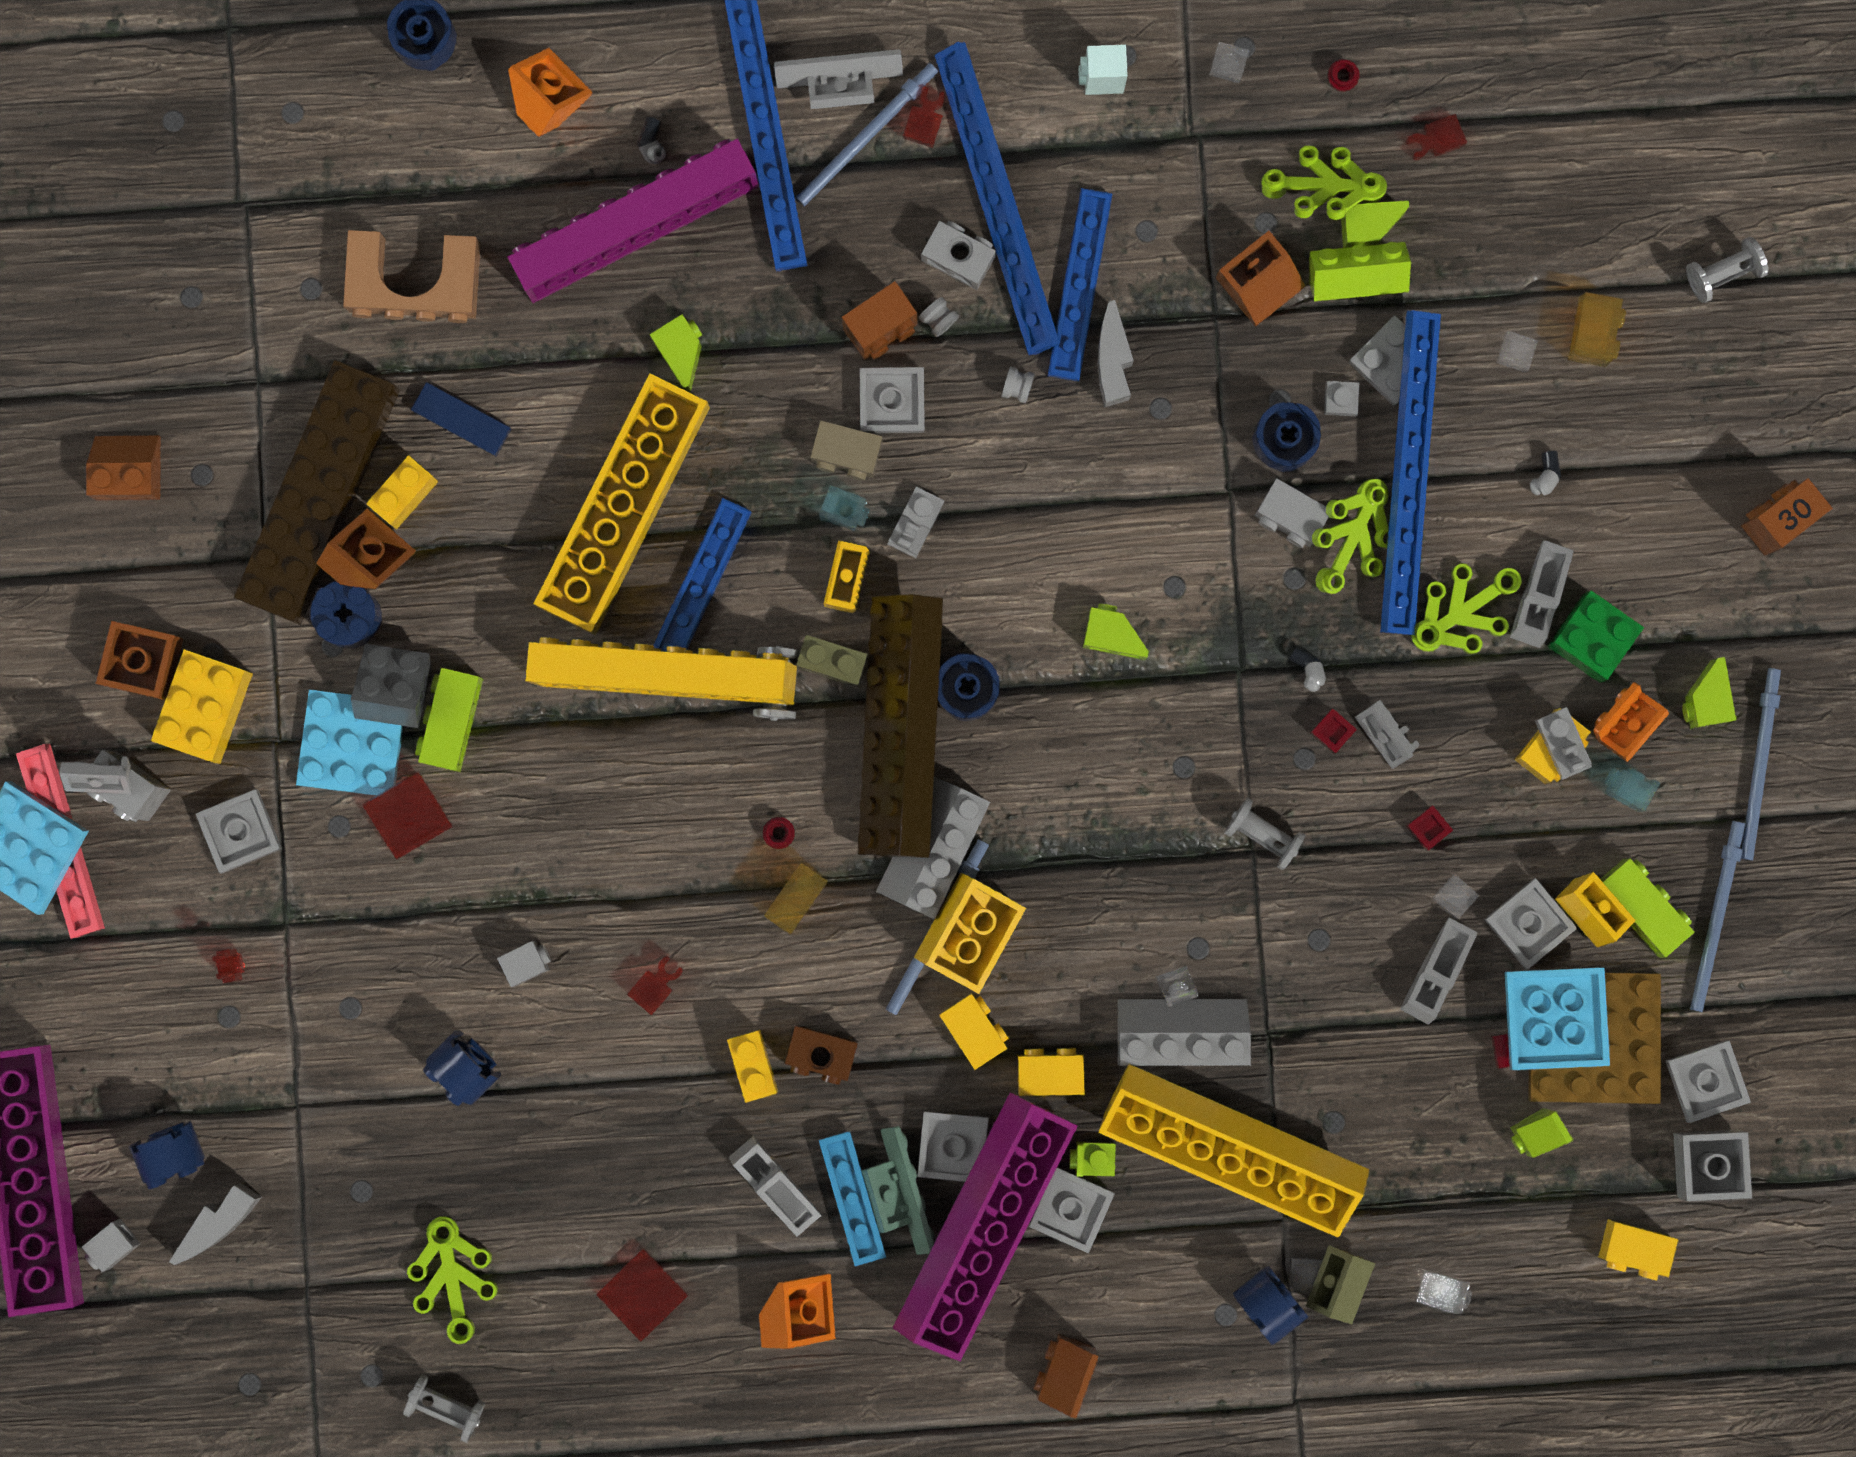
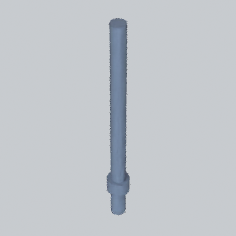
(910, 91)
(1769, 702)
(1731, 855)
(968, 868)

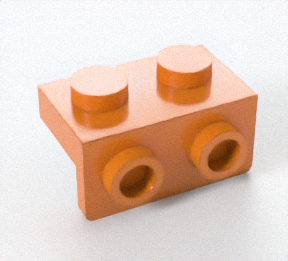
(1629, 722)

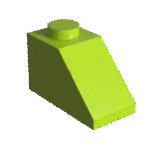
(1370, 222)
(680, 348)
(1112, 633)
(1710, 697)
(1540, 1133)

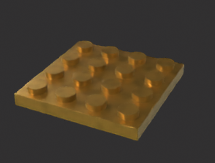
(1634, 1051)

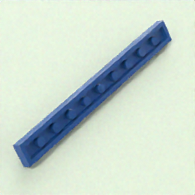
(766, 134)
(997, 198)
(1410, 472)

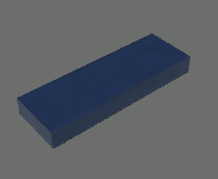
(461, 419)

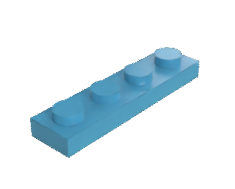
(852, 1198)

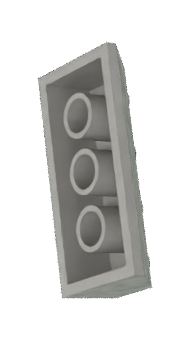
(925, 881)
(1183, 1034)

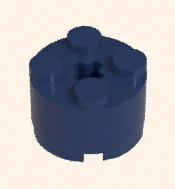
(424, 51)
(1285, 418)
(358, 628)
(985, 692)
(461, 1069)
(168, 1153)
(1270, 1305)

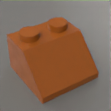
(124, 468)
(364, 553)
(1066, 1375)

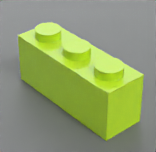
(1359, 271)
(449, 719)
(1655, 917)

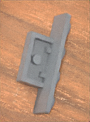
(840, 78)

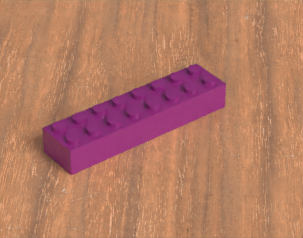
(633, 220)
(35, 1197)
(984, 1227)

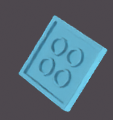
(344, 750)
(34, 847)
(1557, 1018)

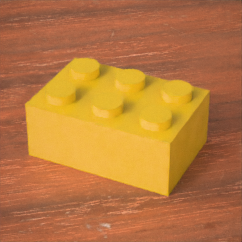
(201, 707)
(969, 933)

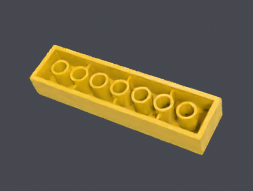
(622, 504)
(661, 673)
(1234, 1151)

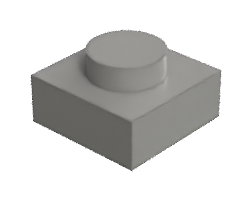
(1341, 398)

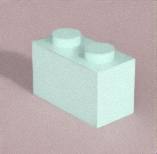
(1103, 69)

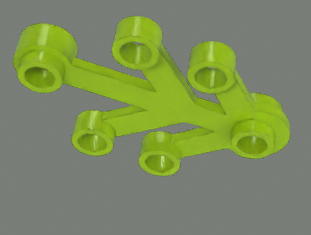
(1363, 186)
(1355, 532)
(1461, 613)
(450, 1273)

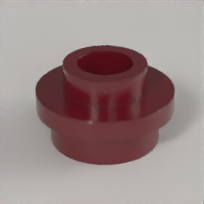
(1347, 66)
(768, 833)

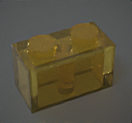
(1596, 329)
(796, 898)

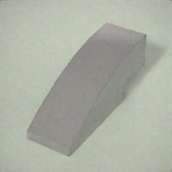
(1113, 357)
(1542, 594)
(1439, 971)
(774, 1186)
(216, 1222)

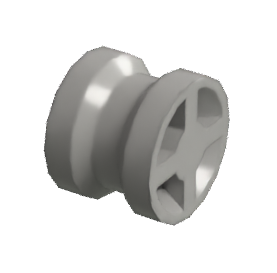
(938, 317)
(1018, 385)

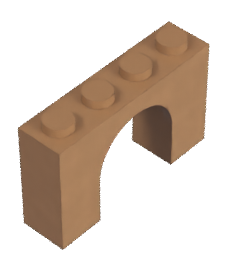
(451, 296)

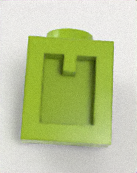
(1093, 1159)

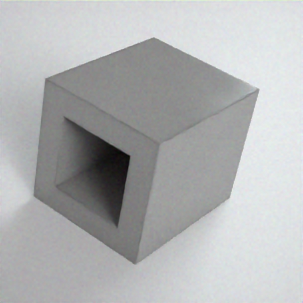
(524, 963)
(110, 1246)

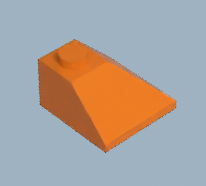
(545, 91)
(798, 1313)

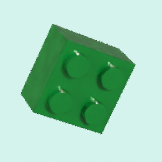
(1595, 636)

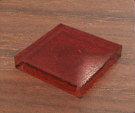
(407, 815)
(642, 1294)

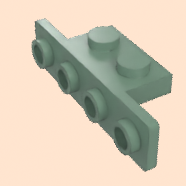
(896, 1194)

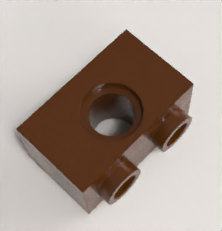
(806, 1040)

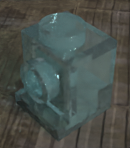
(838, 498)
(1630, 788)

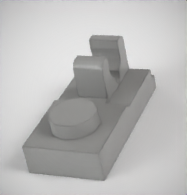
(915, 522)
(1386, 735)
(1563, 743)
(96, 778)

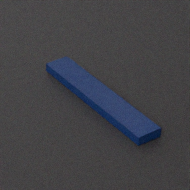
(1080, 284)
(703, 576)

